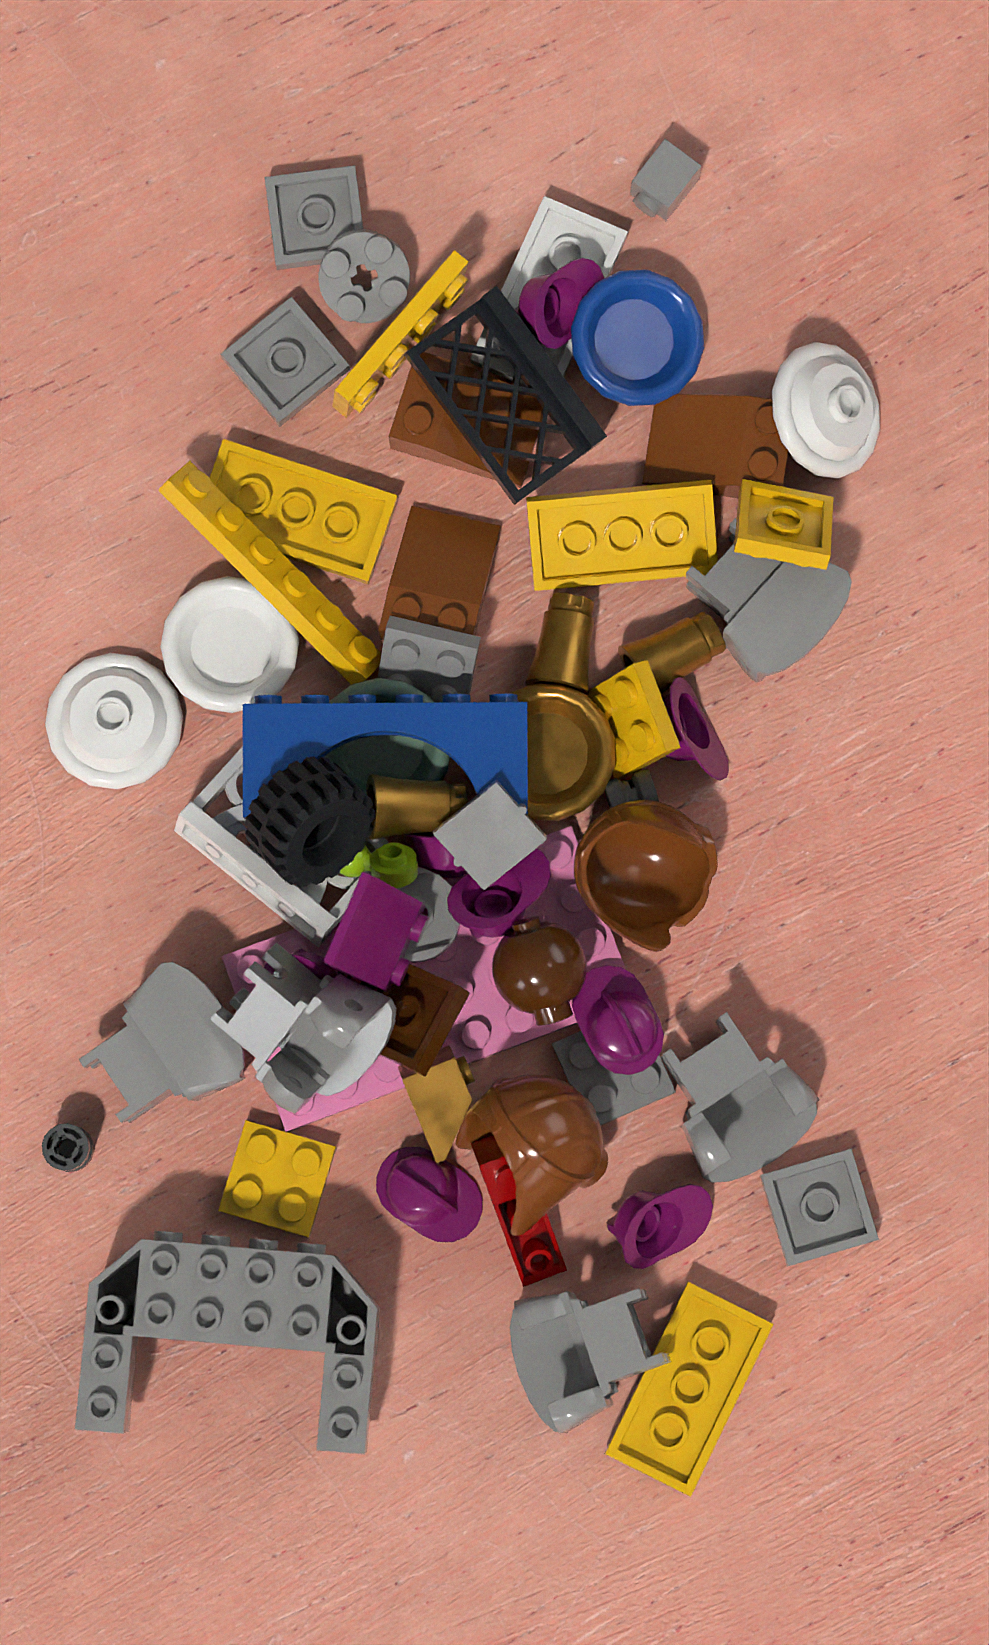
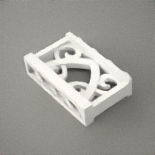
(218, 842)

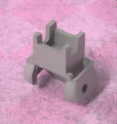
(770, 607)
(324, 1028)
(168, 1044)
(741, 1106)
(577, 1353)

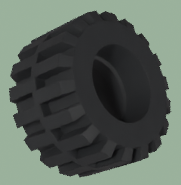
(309, 821)

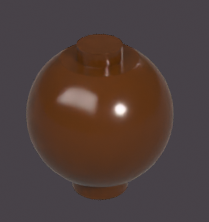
(539, 969)

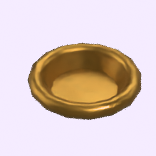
(567, 750)

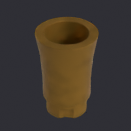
(564, 643)
(676, 649)
(412, 805)

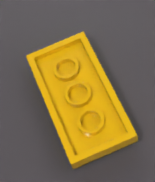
(411, 324)
(307, 510)
(621, 534)
(687, 1402)

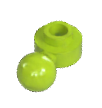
(390, 863)

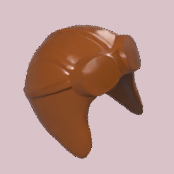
(645, 870)
(545, 1136)

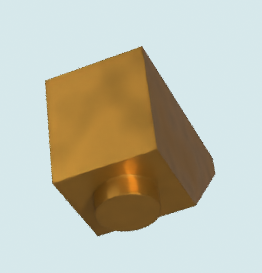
(440, 1099)

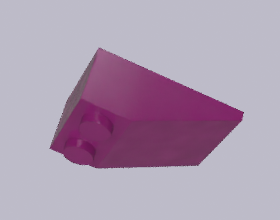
(376, 934)

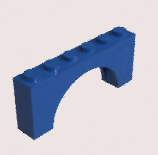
(479, 736)

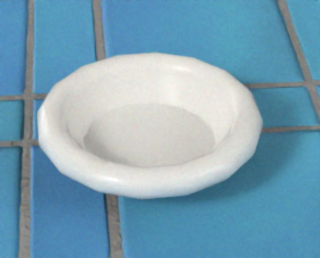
(825, 410)
(227, 645)
(114, 721)

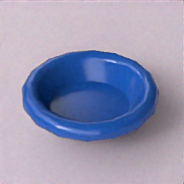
(637, 337)

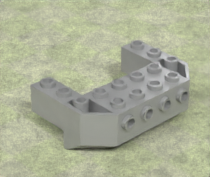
(232, 1299)

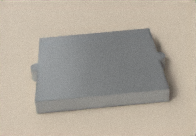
(490, 835)

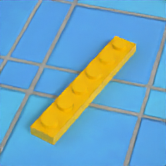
(271, 573)

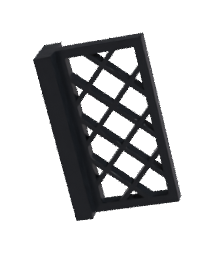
(537, 372)

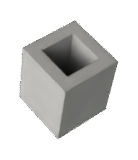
(664, 181)

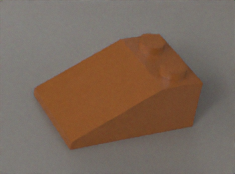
(429, 433)
(714, 441)
(441, 571)

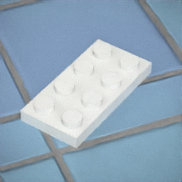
(552, 241)

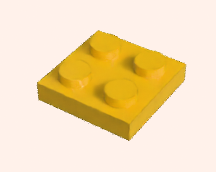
(784, 524)
(636, 718)
(277, 1178)

